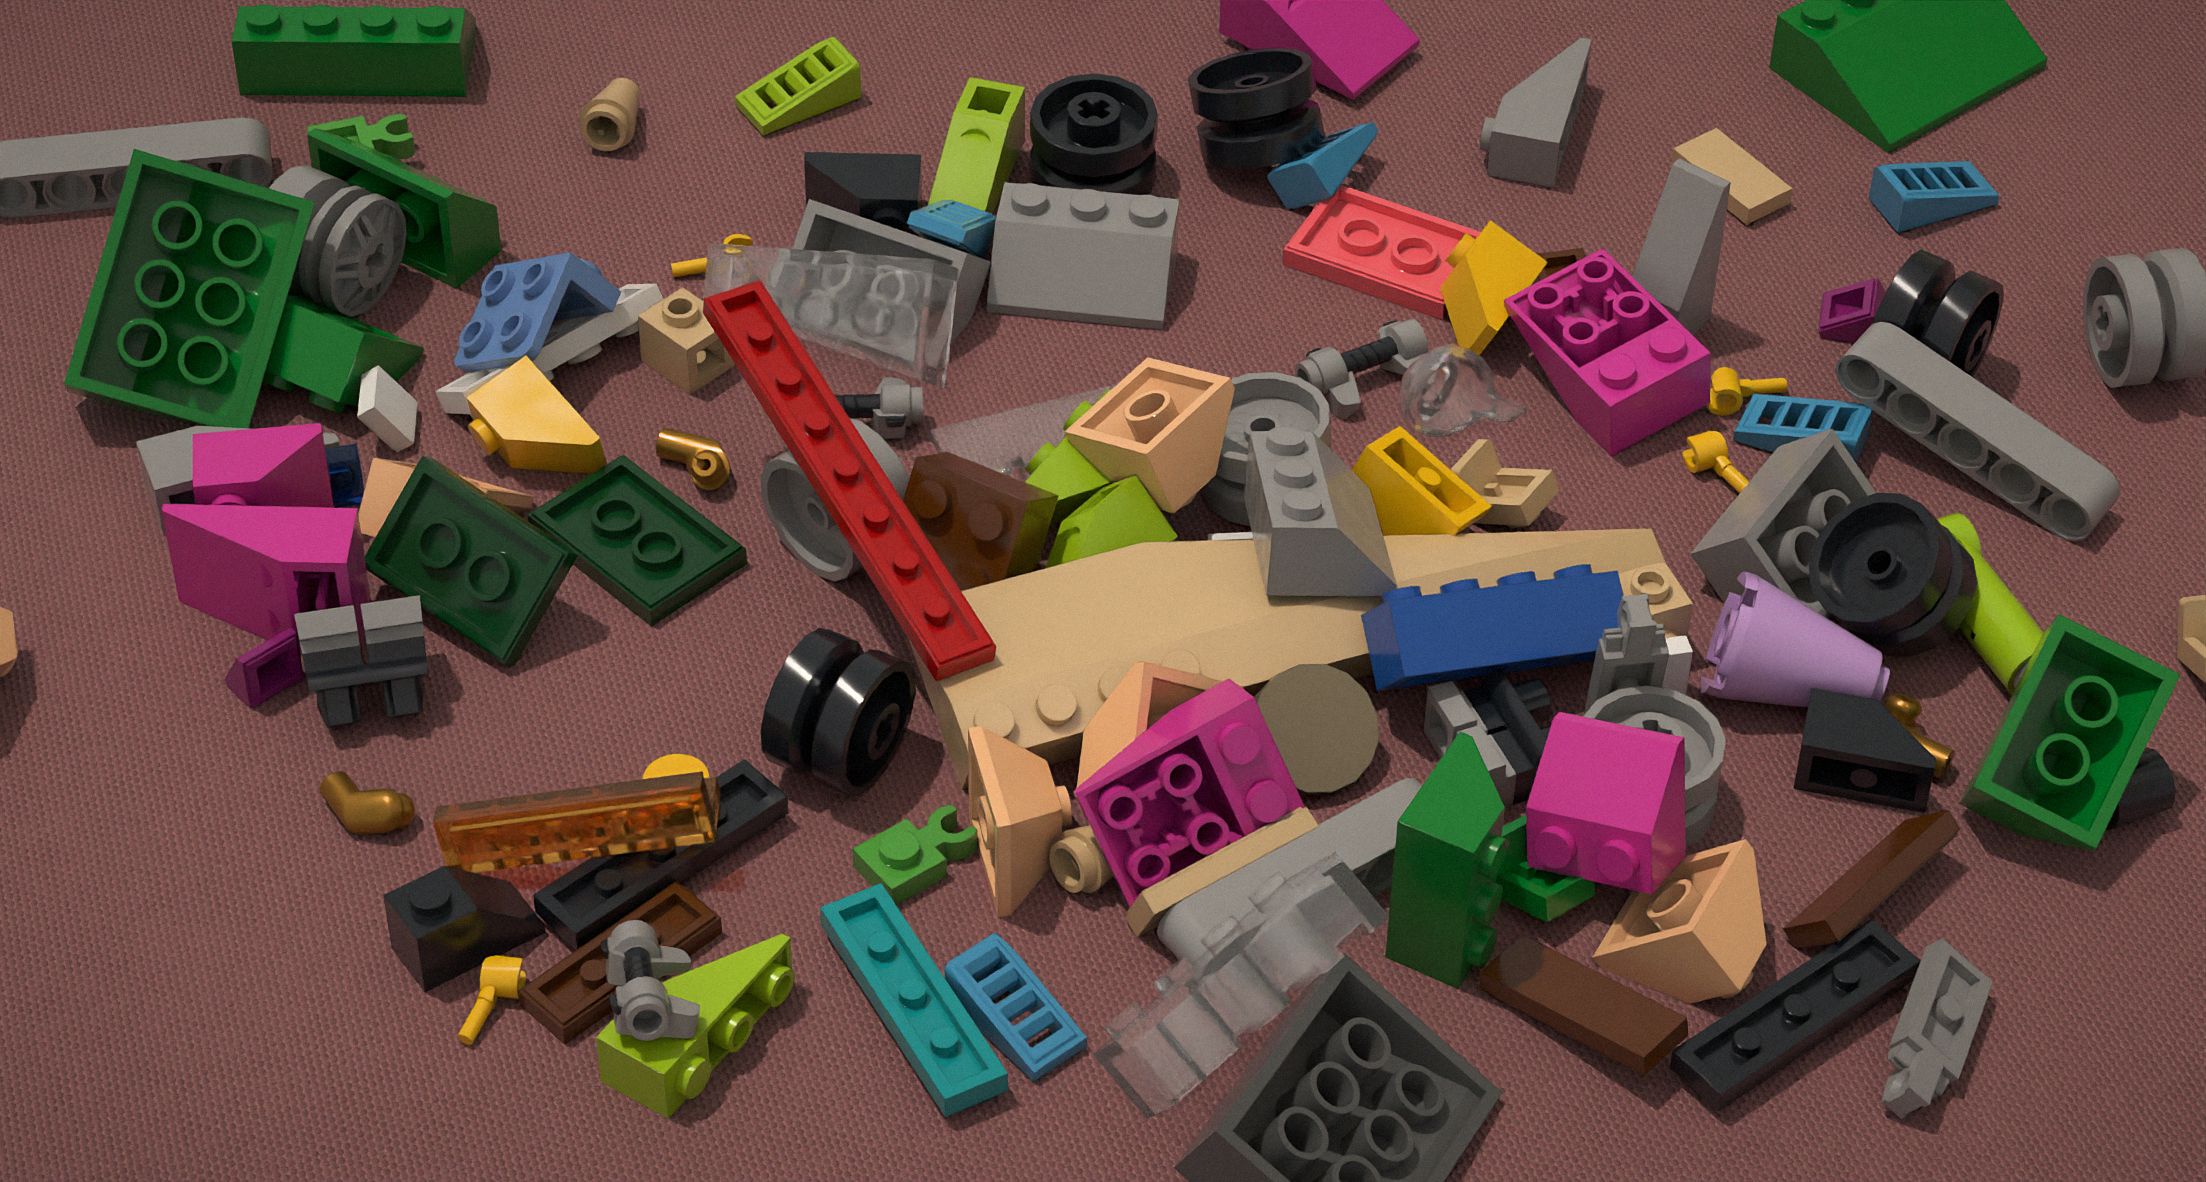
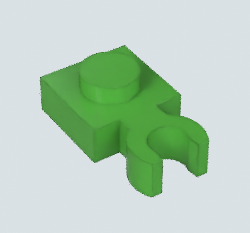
(387, 136)
(912, 858)

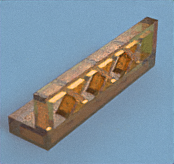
(579, 822)

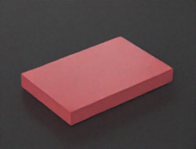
(1377, 249)

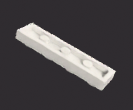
(568, 341)

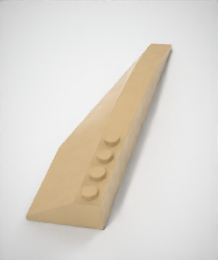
(1203, 610)

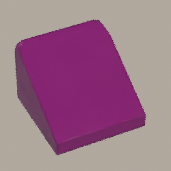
(1850, 310)
(266, 669)

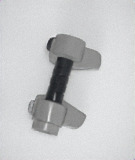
(1333, 372)
(890, 408)
(640, 1000)

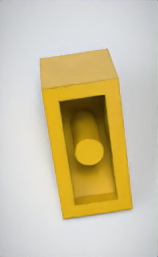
(1482, 278)
(532, 423)
(1415, 489)

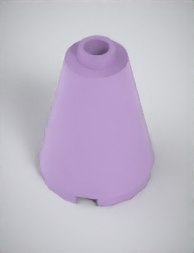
(1779, 649)

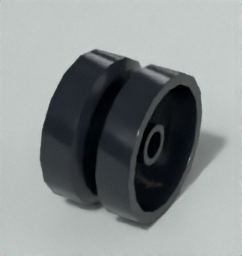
(1256, 108)
(1094, 135)
(1942, 311)
(1893, 574)
(838, 711)

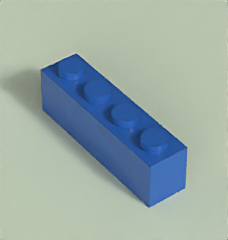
(1479, 630)

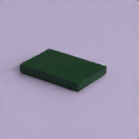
(639, 539)
(469, 560)

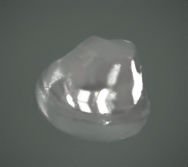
(1452, 391)

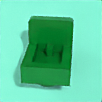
(1534, 890)

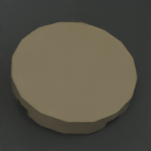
(1320, 726)

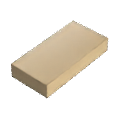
(1753, 187)

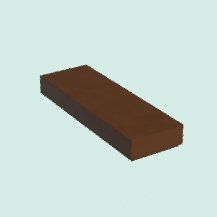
(1872, 880)
(576, 989)
(1584, 1004)

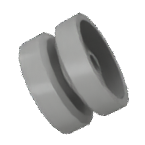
(2146, 317)
(1261, 404)
(804, 520)
(1681, 716)

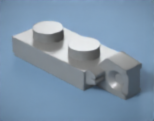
(1631, 653)
(1934, 1028)

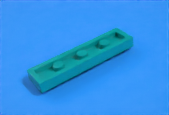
(914, 1000)

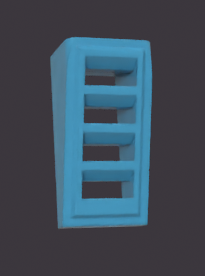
(1322, 170)
(1917, 192)
(955, 226)
(1809, 416)
(989, 972)

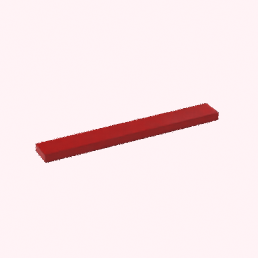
(849, 481)

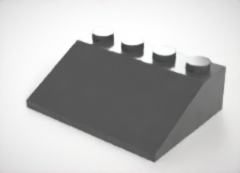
(1344, 1096)

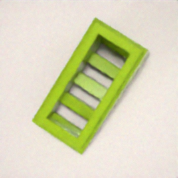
(818, 77)

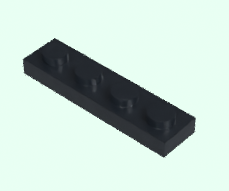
(614, 885)
(1794, 1015)

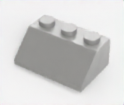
(840, 231)
(1083, 255)
(1780, 516)
(1312, 519)

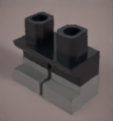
(335, 660)
(1502, 723)

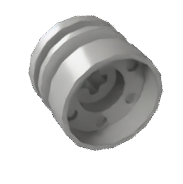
(349, 244)

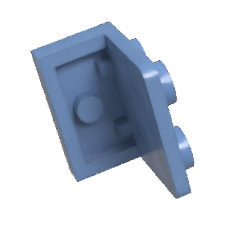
(523, 302)

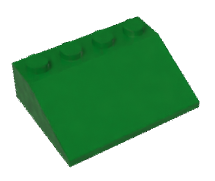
(1902, 62)
(188, 294)

